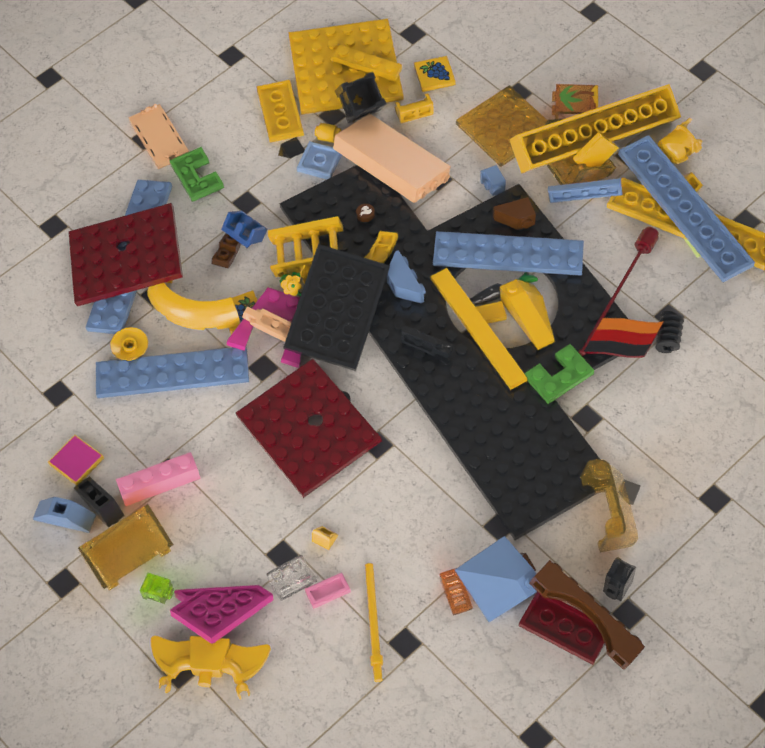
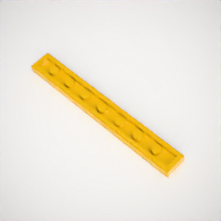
(479, 329)

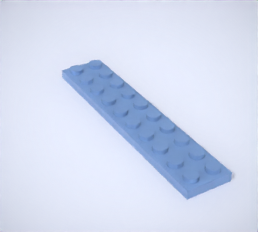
(686, 209)
(112, 313)

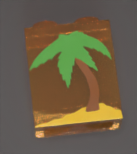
(574, 99)

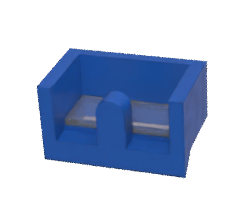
(243, 228)

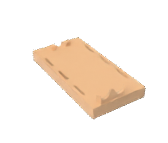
(158, 135)

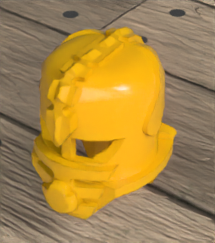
(680, 143)

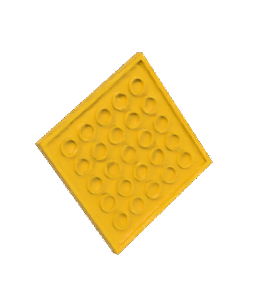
(320, 76)

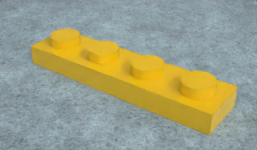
(367, 62)

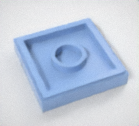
(319, 160)

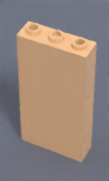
(392, 157)

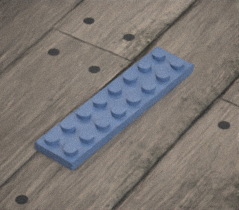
(508, 253)
(171, 372)

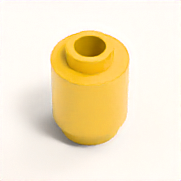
(326, 132)

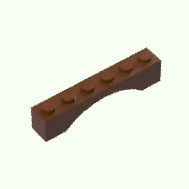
(619, 642)

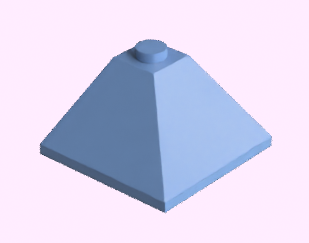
(497, 578)

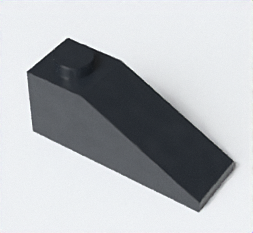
(99, 501)

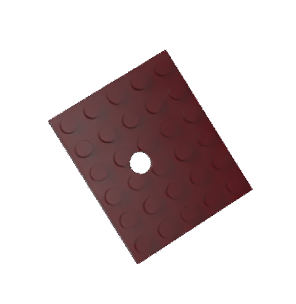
(149, 259)
(305, 451)

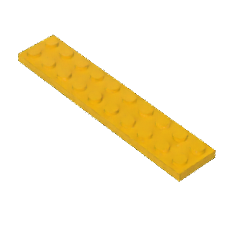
(640, 205)

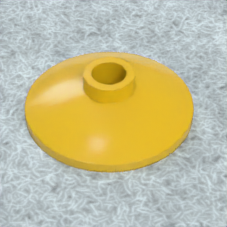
(126, 338)

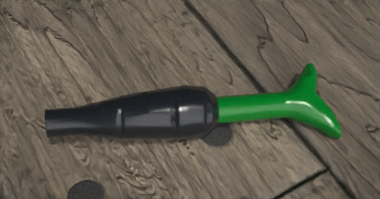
(493, 292)

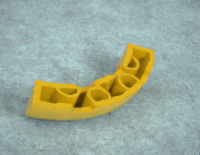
(193, 313)

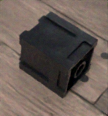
(367, 90)

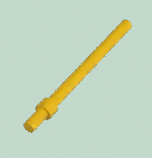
(376, 658)

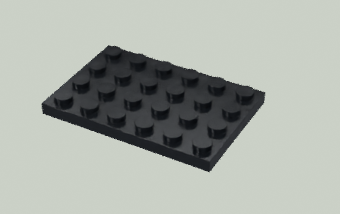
(336, 307)

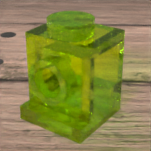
(154, 583)

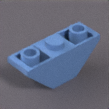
(403, 280)
(64, 514)

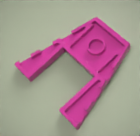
(278, 304)

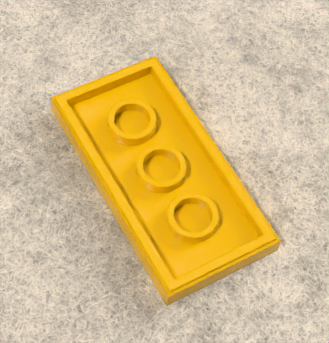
(280, 111)

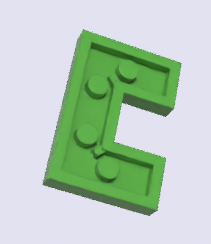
(195, 187)
(554, 386)

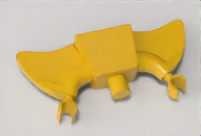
(208, 660)

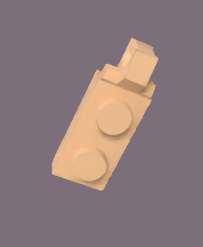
(268, 322)

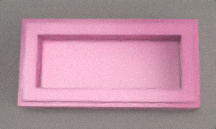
(327, 590)

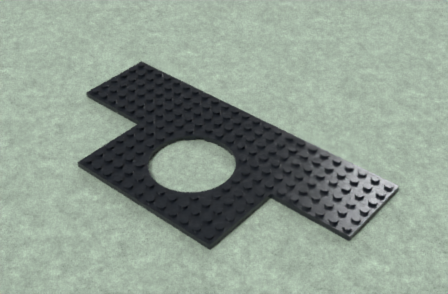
(508, 441)

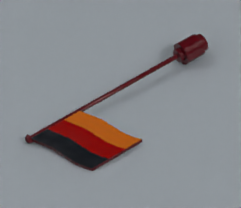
(621, 335)

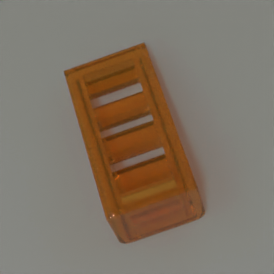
(450, 575)

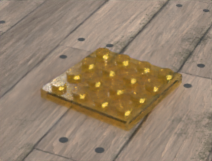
(498, 121)

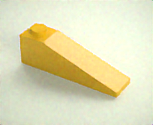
(528, 310)

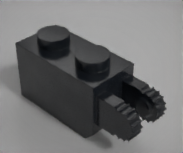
(618, 579)

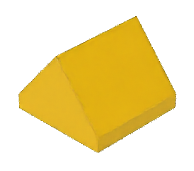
(324, 537)

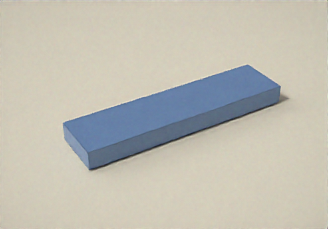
(585, 190)

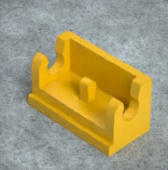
(414, 110)

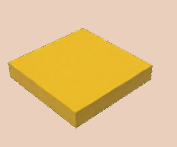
(596, 151)

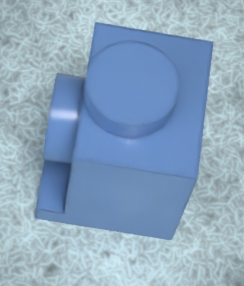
(493, 180)

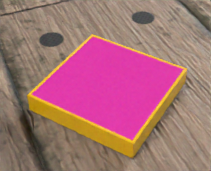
(75, 460)

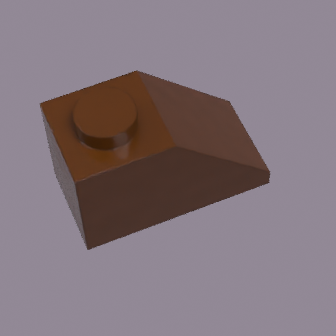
(515, 214)

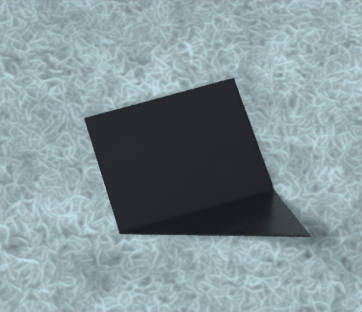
(291, 148)

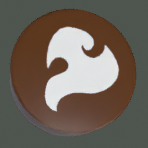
(365, 212)

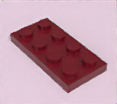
(563, 627)

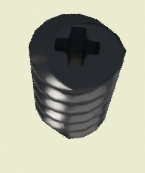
(670, 332)

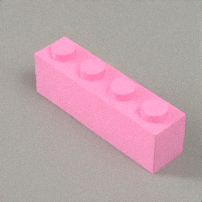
(158, 479)

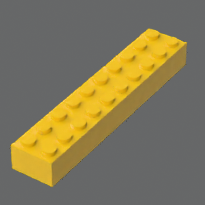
(613, 121)

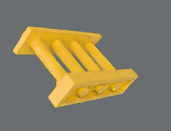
(297, 233)

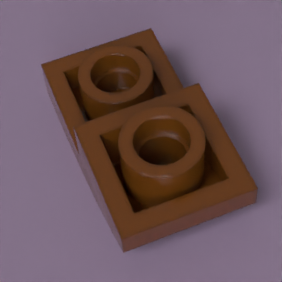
(227, 251)

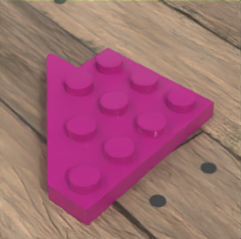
(218, 609)

